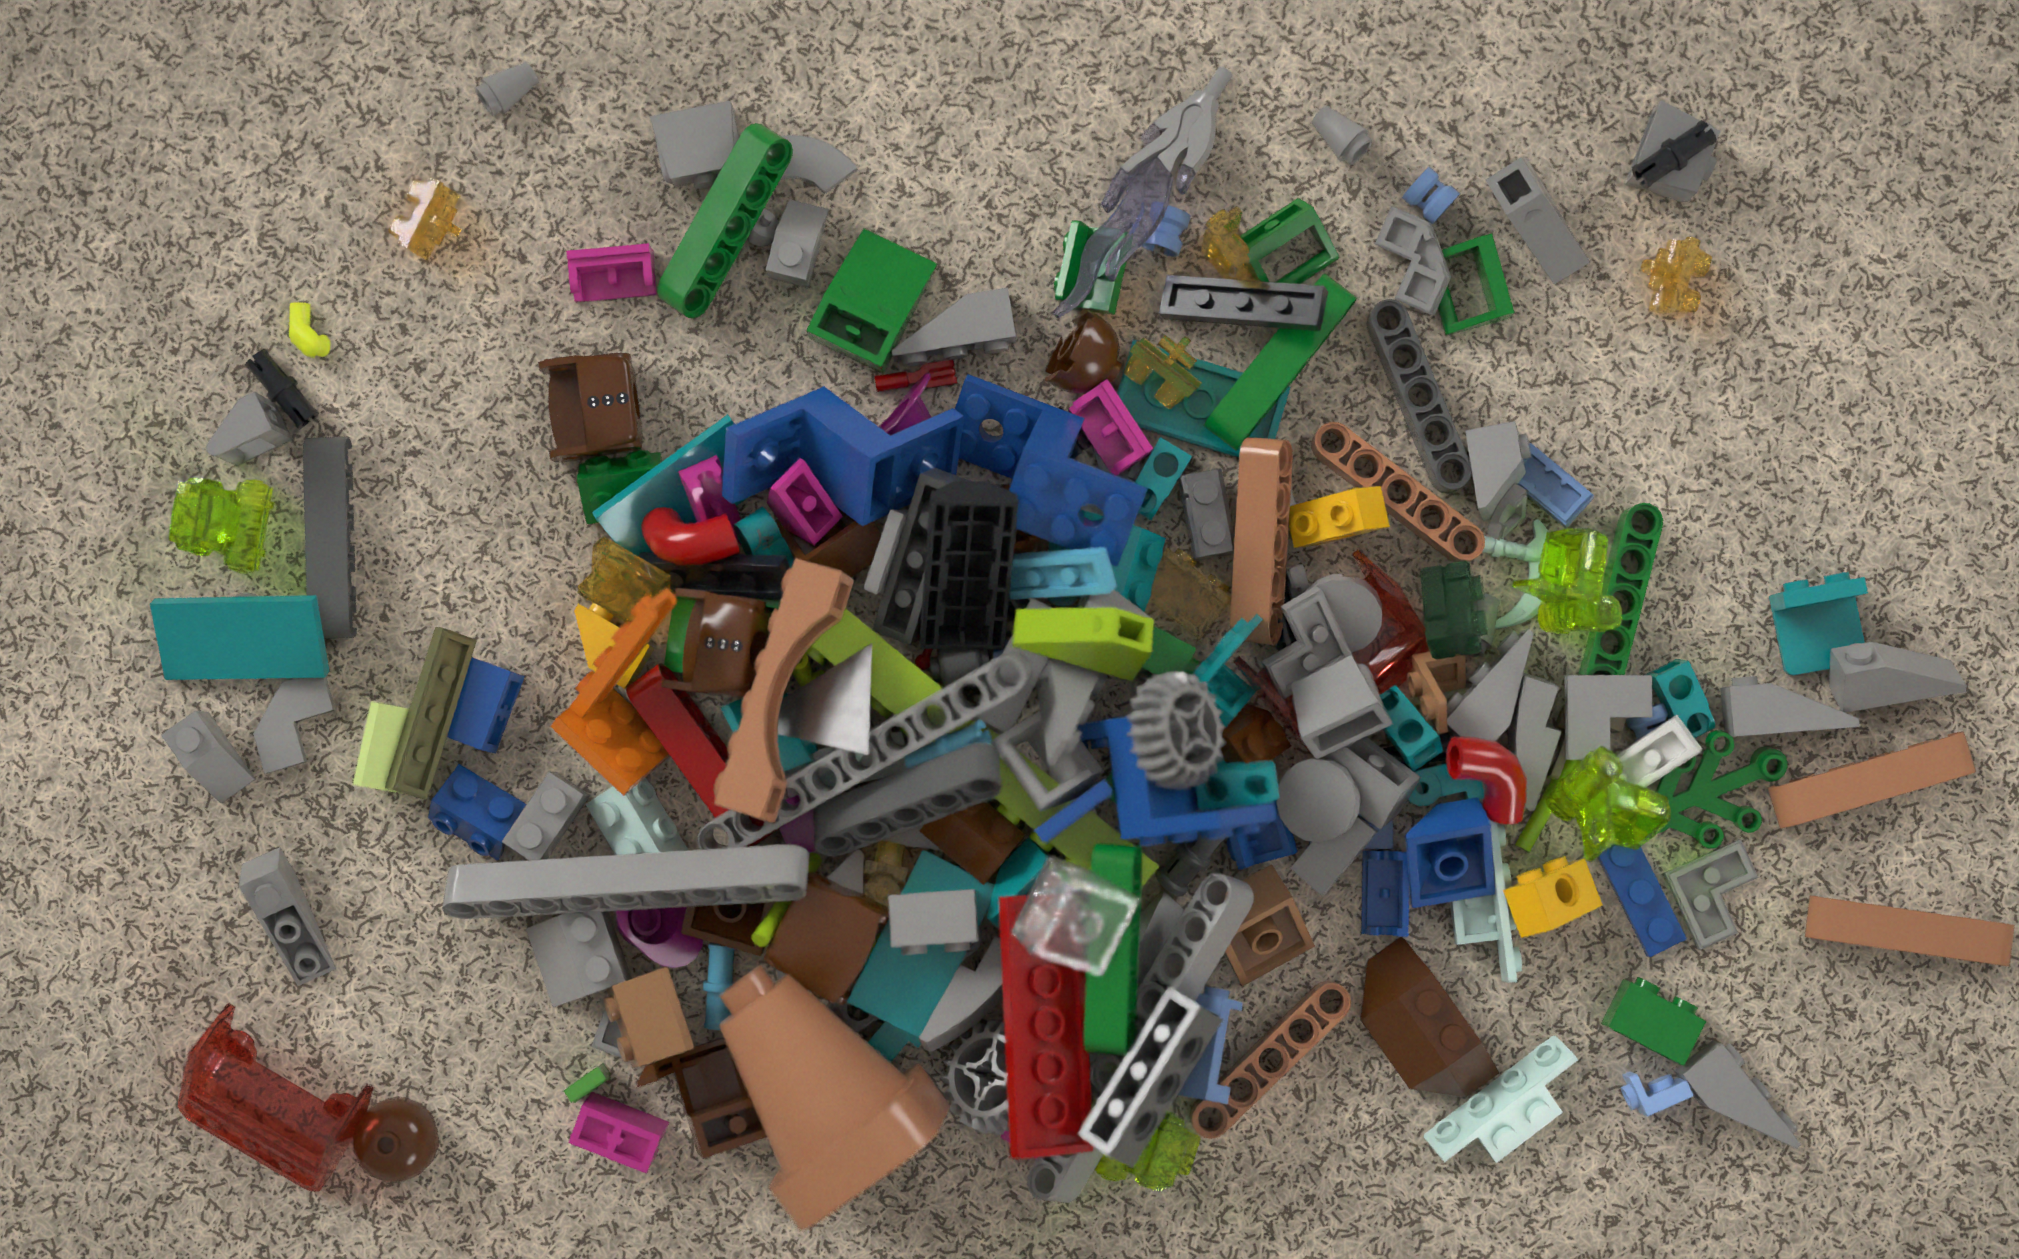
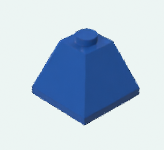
(1450, 854)

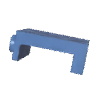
(1204, 1076)

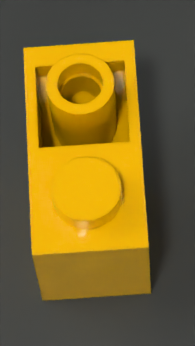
(596, 636)

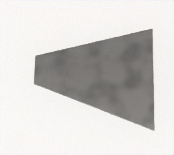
(832, 706)

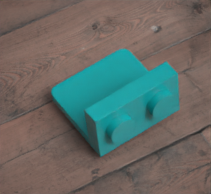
(1816, 620)
(1228, 687)

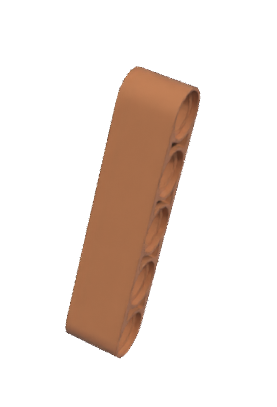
(1417, 499)
(1261, 536)
(1872, 780)
(1909, 930)
(1290, 1053)

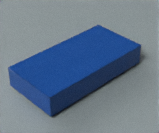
(1074, 811)

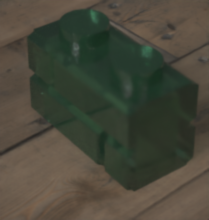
(1451, 609)

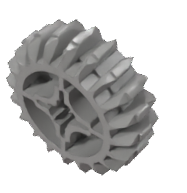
(1176, 730)
(975, 1096)

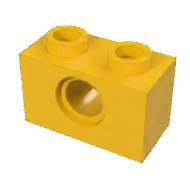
(1337, 516)
(1552, 896)

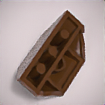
(1421, 1025)

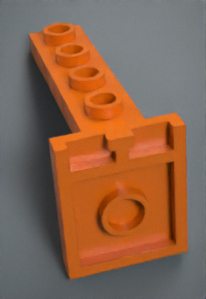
(600, 721)

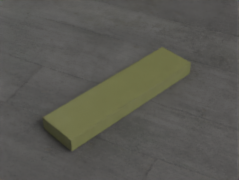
(431, 713)

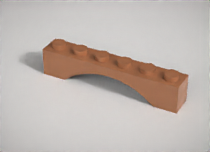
(809, 607)

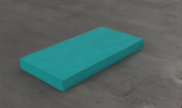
(1187, 417)
(660, 488)
(240, 637)
(909, 986)

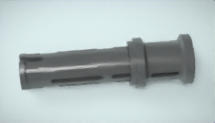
(1187, 862)

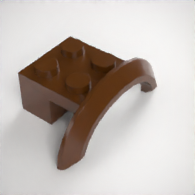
(712, 1097)

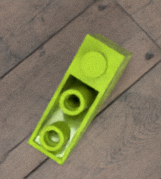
(1087, 637)

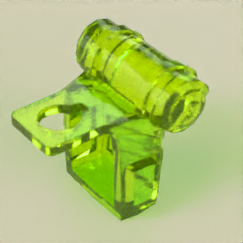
(222, 521)
(1571, 583)
(1608, 805)
(1160, 1158)

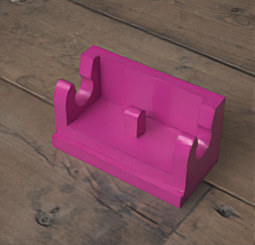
(612, 272)
(1111, 428)
(704, 491)
(618, 1132)

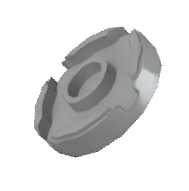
(1354, 608)
(1318, 800)

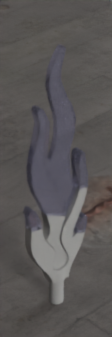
(1149, 174)

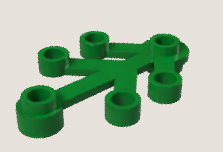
(1704, 790)

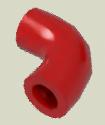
(691, 542)
(1499, 771)

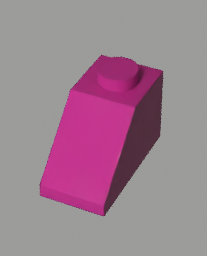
(803, 504)

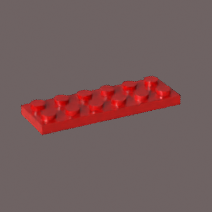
(1043, 1047)

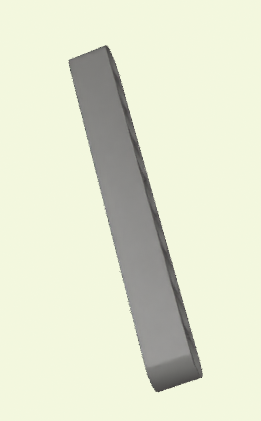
(881, 745)
(626, 882)
(1200, 958)

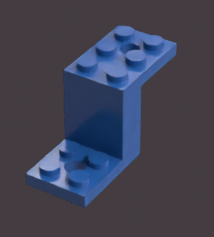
(848, 453)
(1047, 482)
(1157, 811)

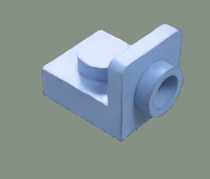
(1662, 1093)

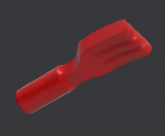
(941, 375)

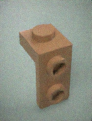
(1433, 678)

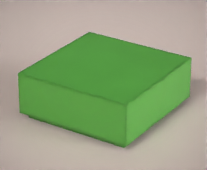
(587, 1083)

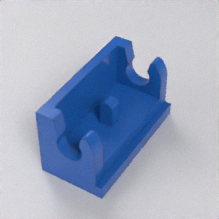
(484, 705)
(1385, 893)

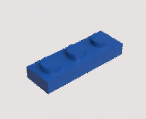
(1641, 898)

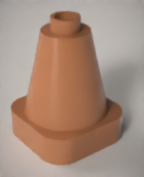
(823, 1096)

